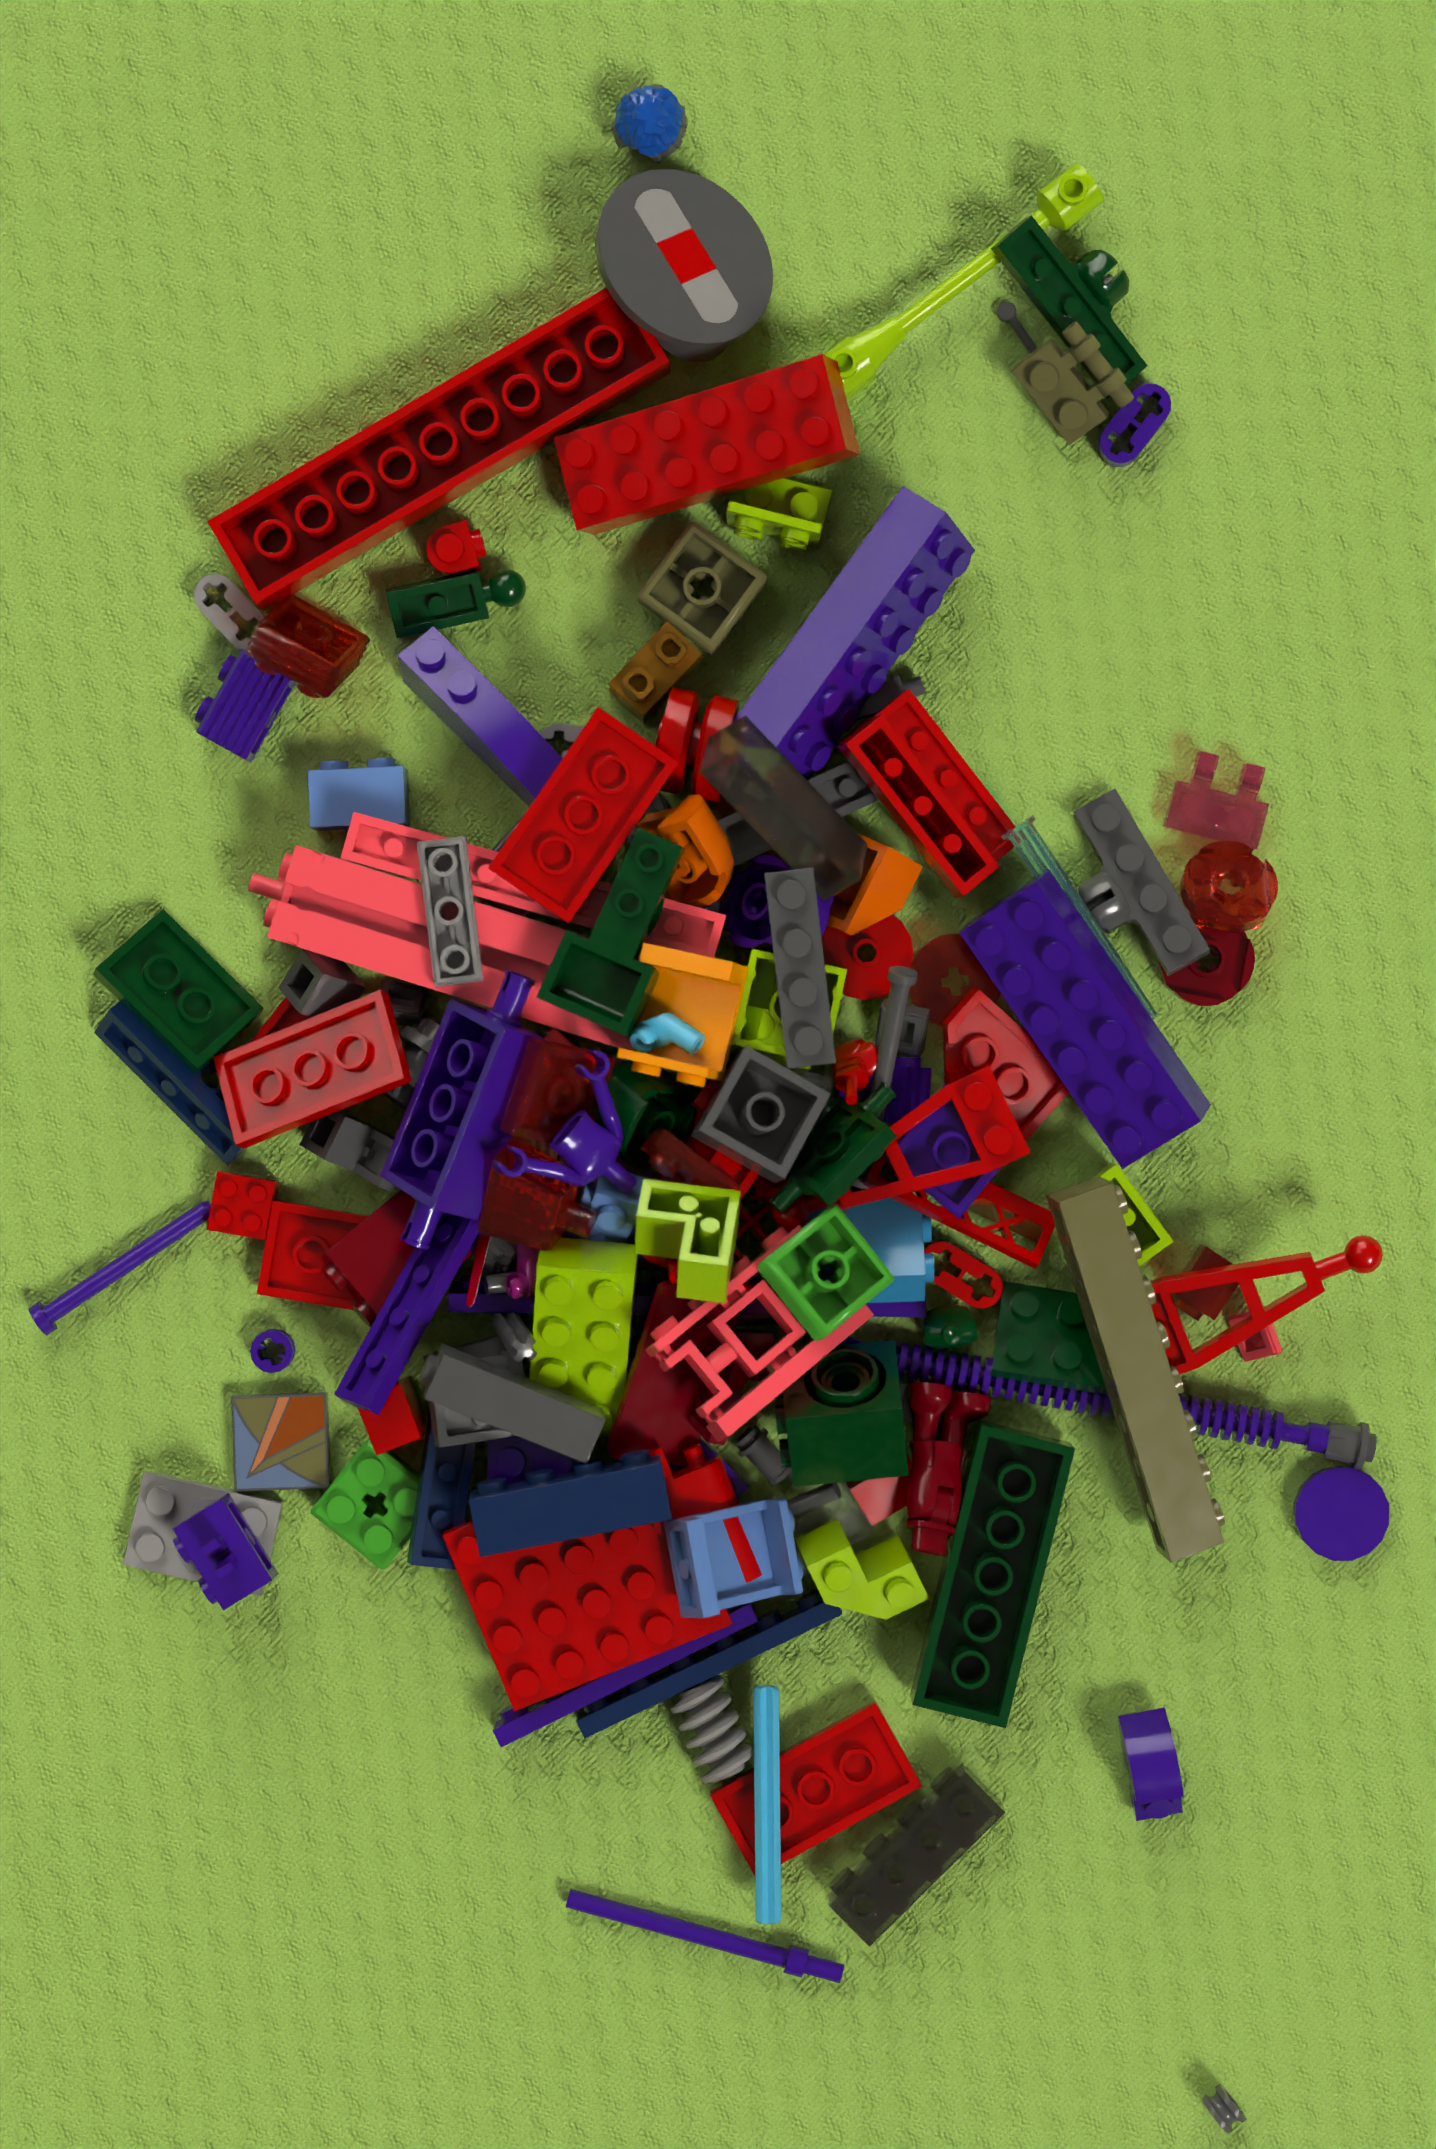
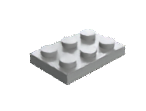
(170, 1500)

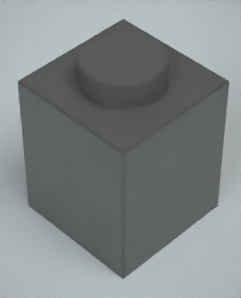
(319, 983)

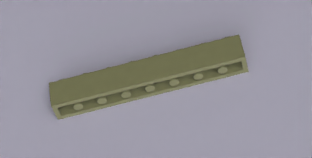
(1136, 1367)

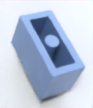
(371, 791)

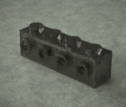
(914, 1853)

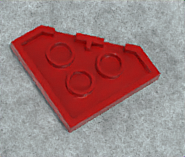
(984, 1035)

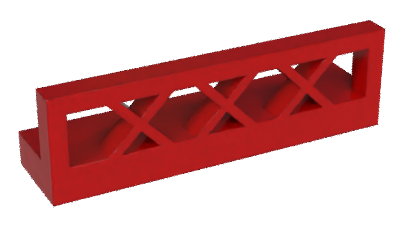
(993, 1203)

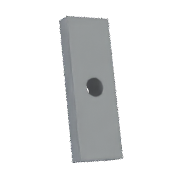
(453, 942)

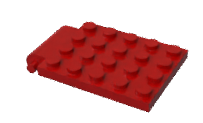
(594, 1600)

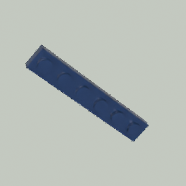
(691, 1670)

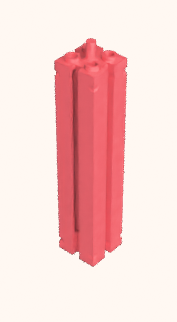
(383, 928)

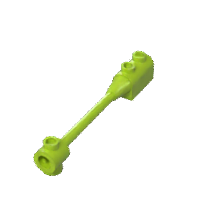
(1059, 205)

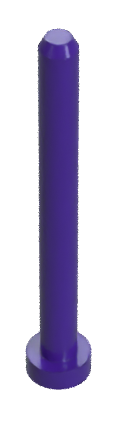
(47, 1315)

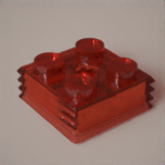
(306, 647)

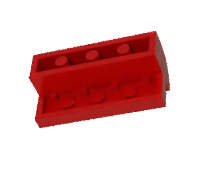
(930, 792)

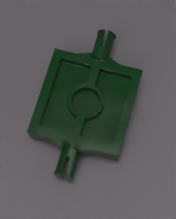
(838, 1149)

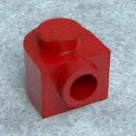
(455, 549)

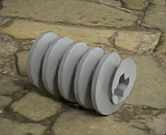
(713, 1730)

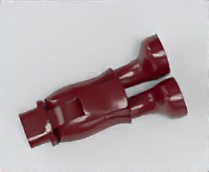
(937, 1465)

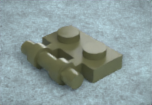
(1063, 392)

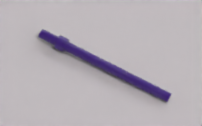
(793, 1960)

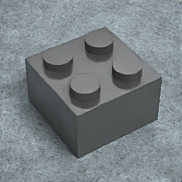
(760, 1114)

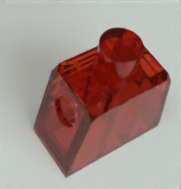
(531, 1206)

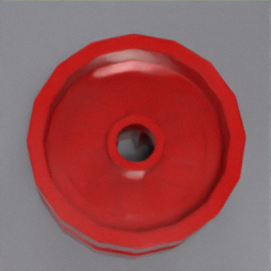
(687, 739)

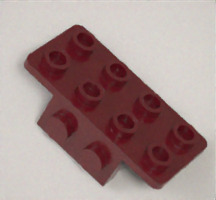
(662, 1405)

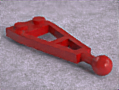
(986, 1121)
(1361, 1254)

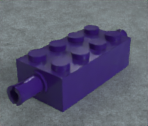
(458, 1110)

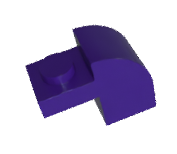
(1151, 1764)

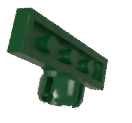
(1071, 291)

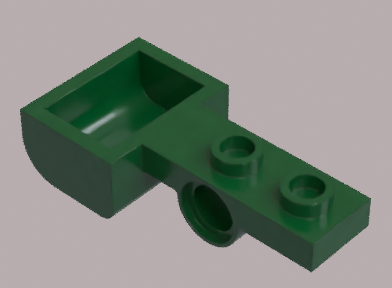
(601, 974)

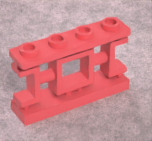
(780, 1360)

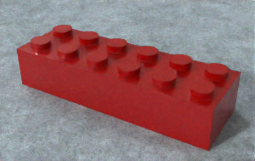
(707, 445)

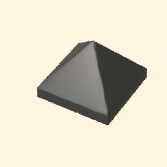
(406, 1001)

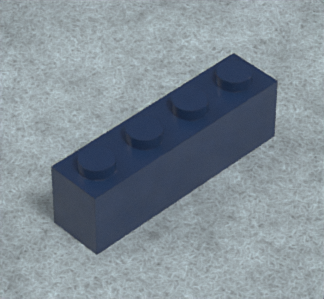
(569, 1504)

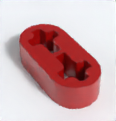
(972, 1266)

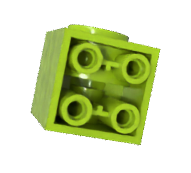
(760, 1014)

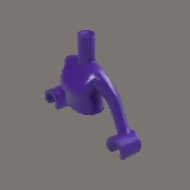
(582, 1142)

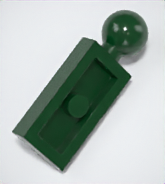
(451, 600)

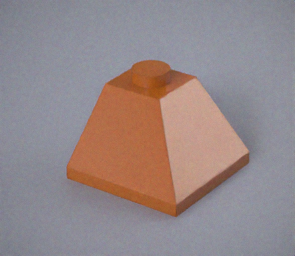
(880, 892)

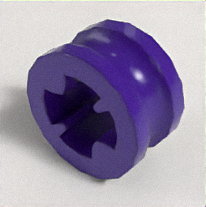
(277, 1337)

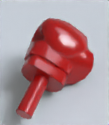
(853, 1067)

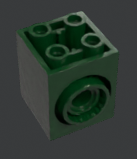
(844, 1417)

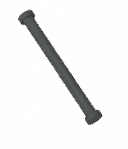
(901, 980)

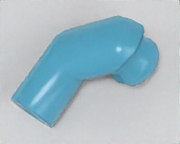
(665, 1030)

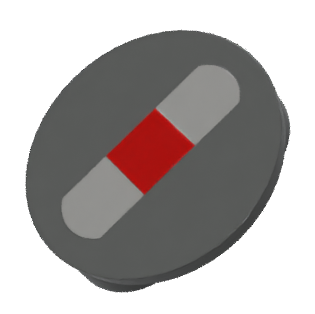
(683, 261)

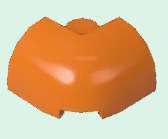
(707, 856)

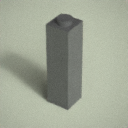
(512, 1403)

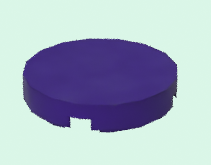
(1341, 1513)

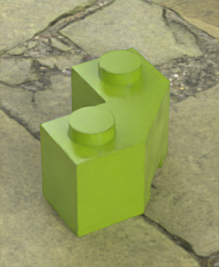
(871, 1583)

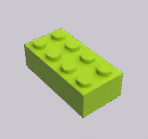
(585, 1321)

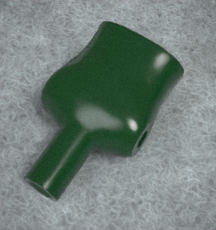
(949, 1326)

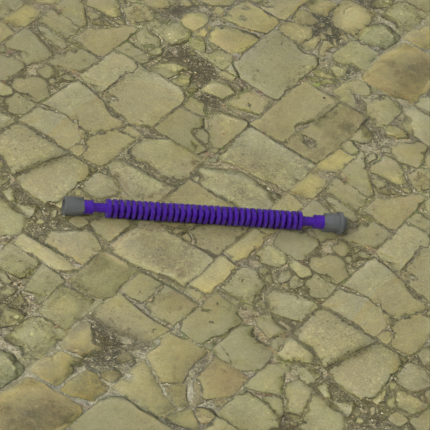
(1334, 1440)

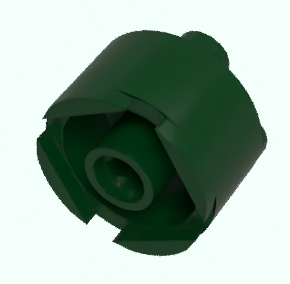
(646, 1106)

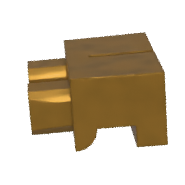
(653, 672)

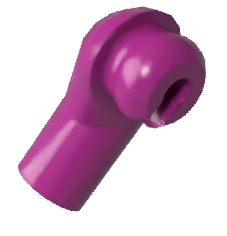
(524, 1281)

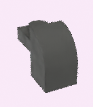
(351, 1145)

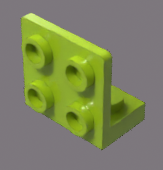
(781, 510)

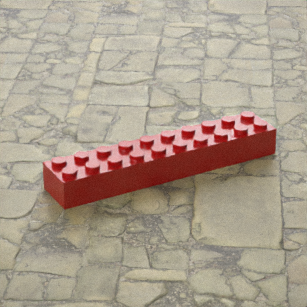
(437, 448)

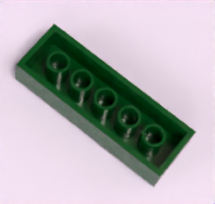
(992, 1574)

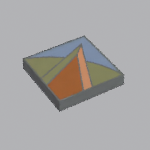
(281, 1441)

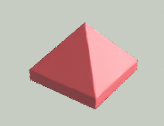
(1259, 1345)

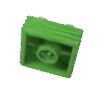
(856, 1275)
(346, 1508)

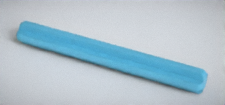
(767, 1804)

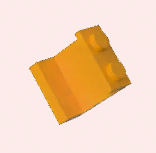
(704, 995)

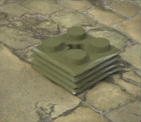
(699, 557)

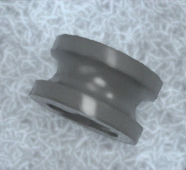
(1224, 2109)

